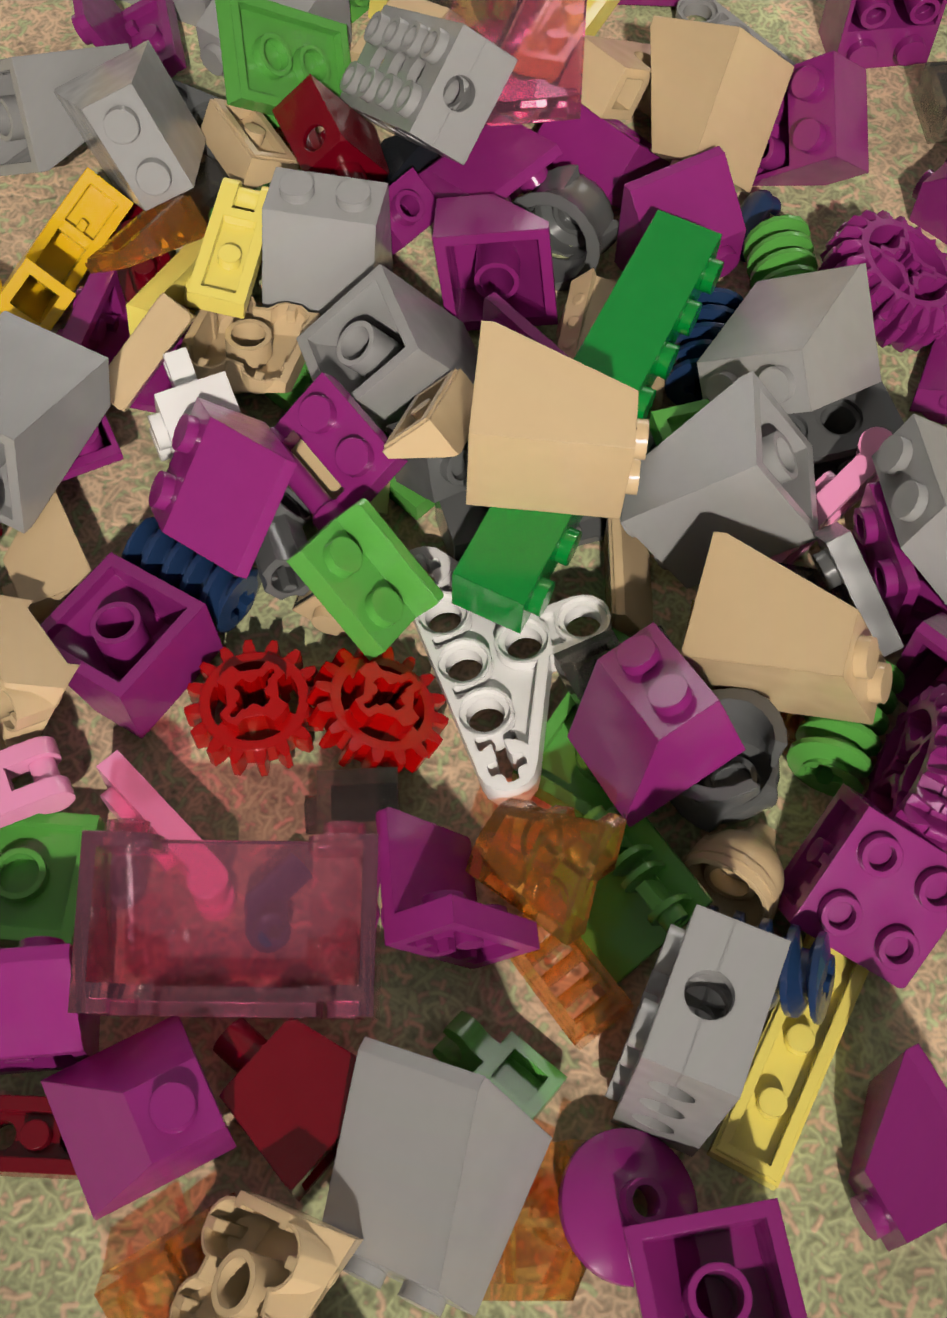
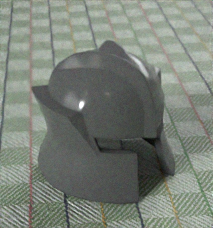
(577, 217)
(748, 780)

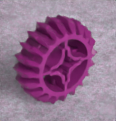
(903, 277)
(912, 768)

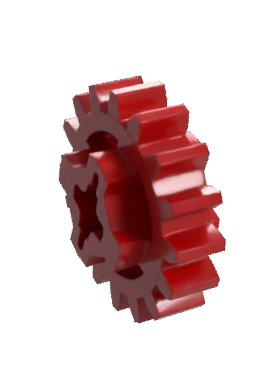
(383, 711)
(261, 730)

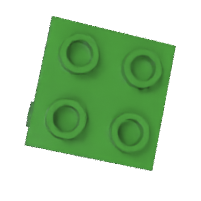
(639, 899)

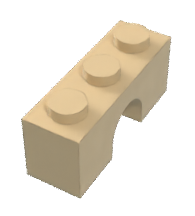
(616, 77)

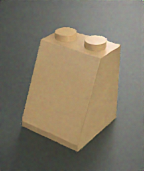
(713, 91)
(550, 431)
(782, 638)

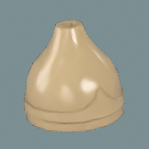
(740, 871)

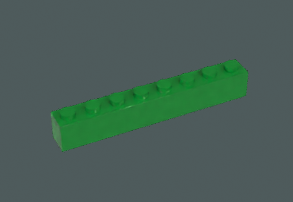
(632, 341)

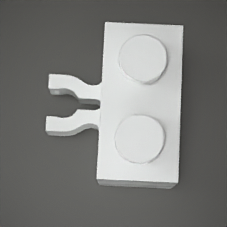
(182, 396)

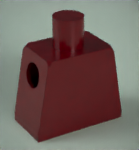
(345, 145)
(288, 1096)

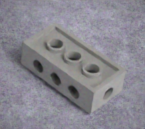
(433, 80)
(696, 1029)

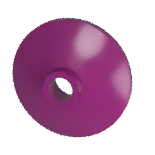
(599, 1194)

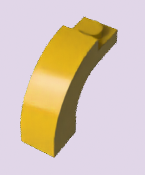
(56, 259)

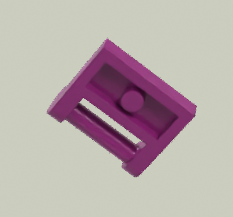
(344, 443)

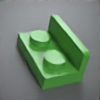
(365, 578)

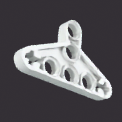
(505, 683)

